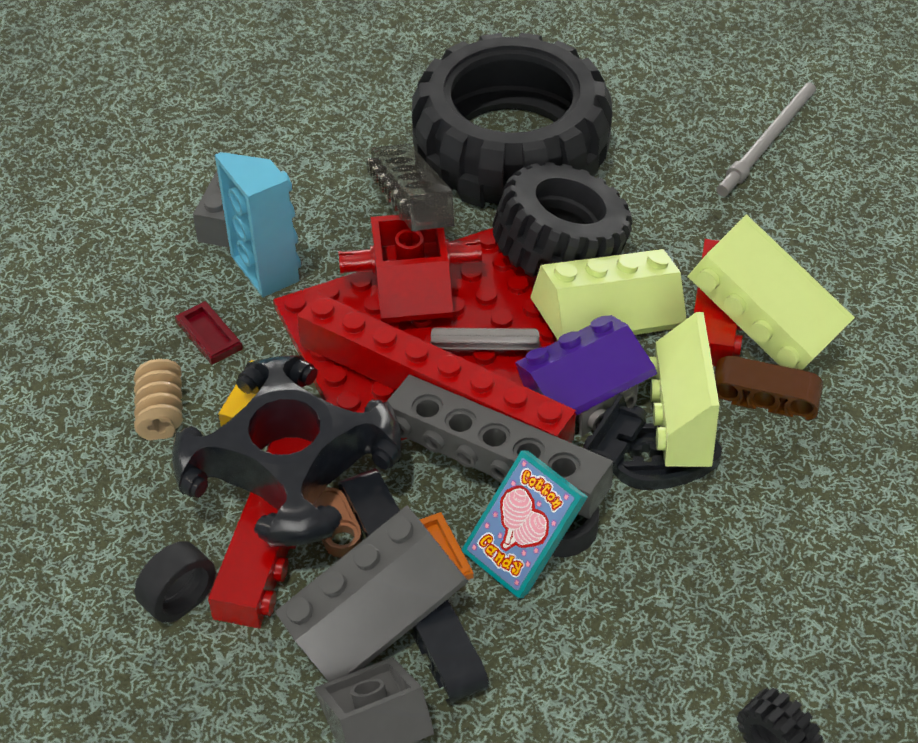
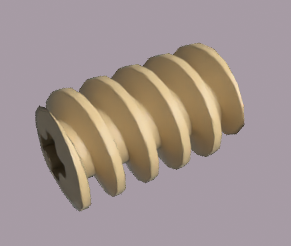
(158, 399)

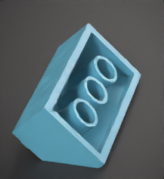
(259, 220)

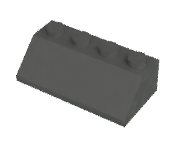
(371, 596)

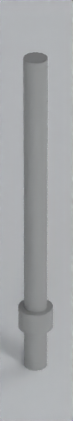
(740, 169)

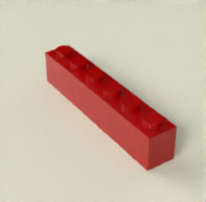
(250, 566)

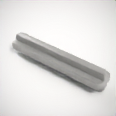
(485, 338)

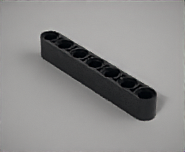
(439, 634)

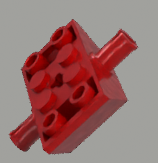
(410, 268)

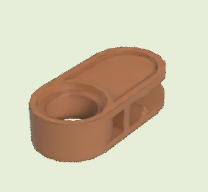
(348, 524)

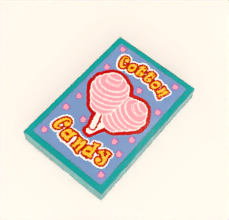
(523, 524)

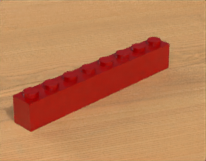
(392, 355)

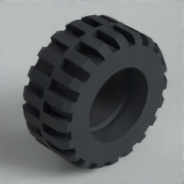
(559, 217)

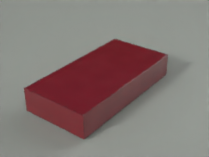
(208, 332)

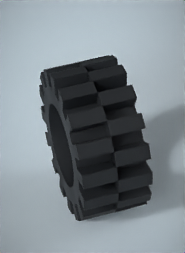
(776, 719)

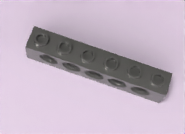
(492, 440)

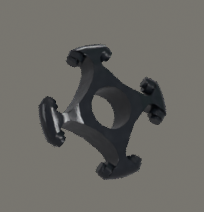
(292, 480)

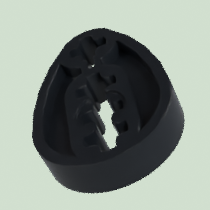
(655, 474)

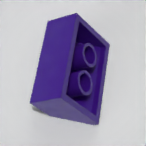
(587, 365)

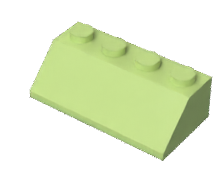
(633, 287)
(770, 295)
(685, 395)

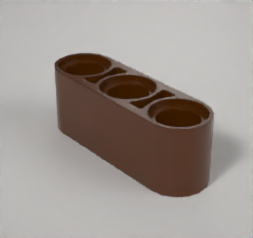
(768, 386)

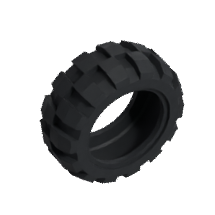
(501, 76)

